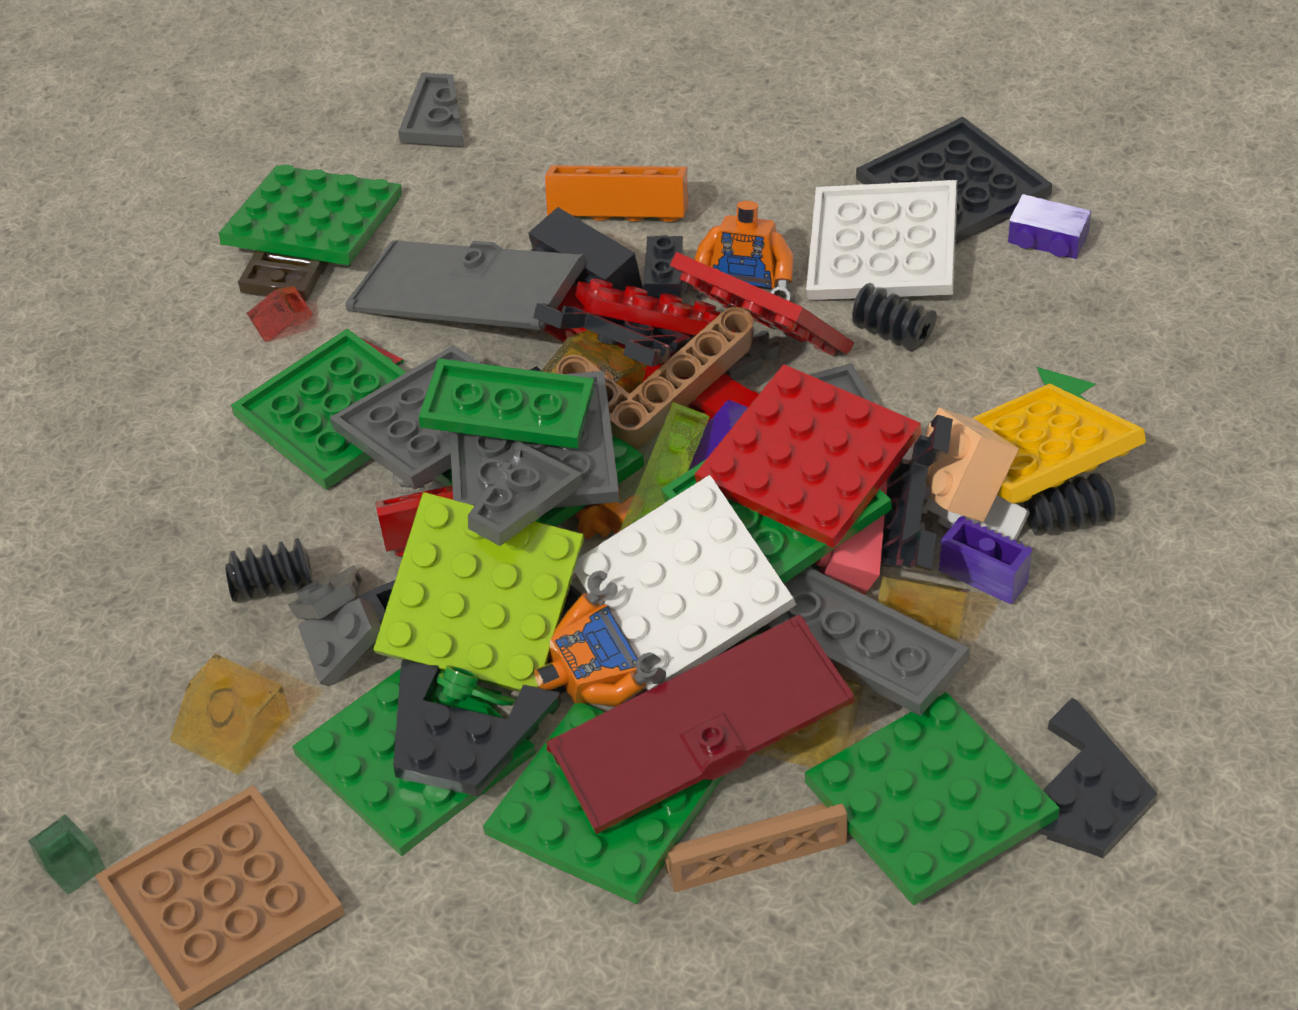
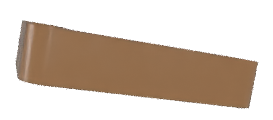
(664, 382)

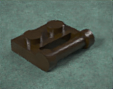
(274, 271)

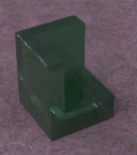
(66, 854)

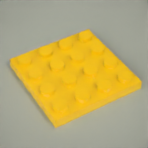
(1056, 439)

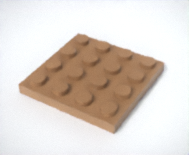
(219, 897)

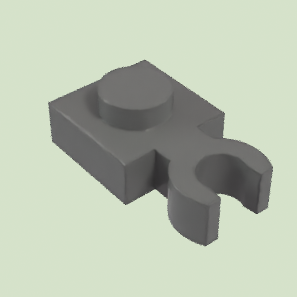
(753, 358)

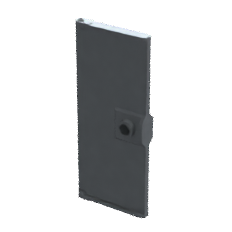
(466, 283)

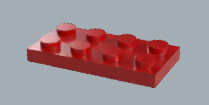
(637, 307)

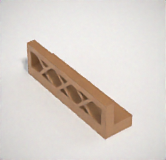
(756, 845)

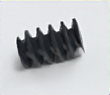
(892, 319)
(1071, 501)
(268, 569)

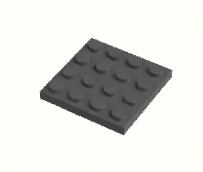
(389, 428)
(479, 458)

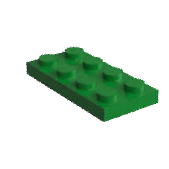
(507, 403)

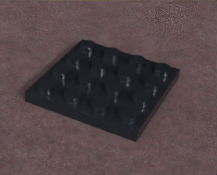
(986, 173)

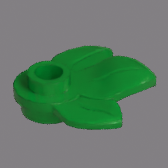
(460, 683)

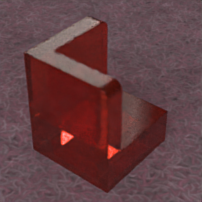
(278, 312)

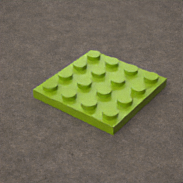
(478, 601)

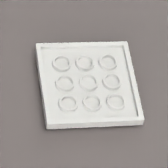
(883, 236)
(687, 580)

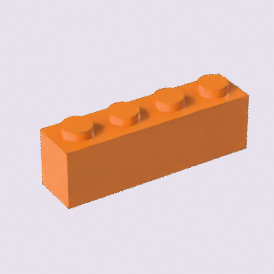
(618, 191)

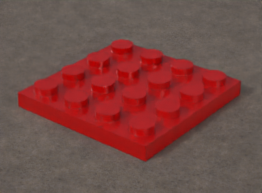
(762, 305)
(809, 454)

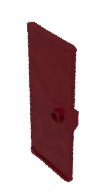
(699, 723)

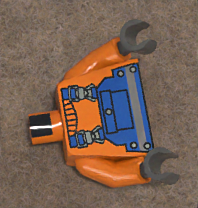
(748, 251)
(594, 655)

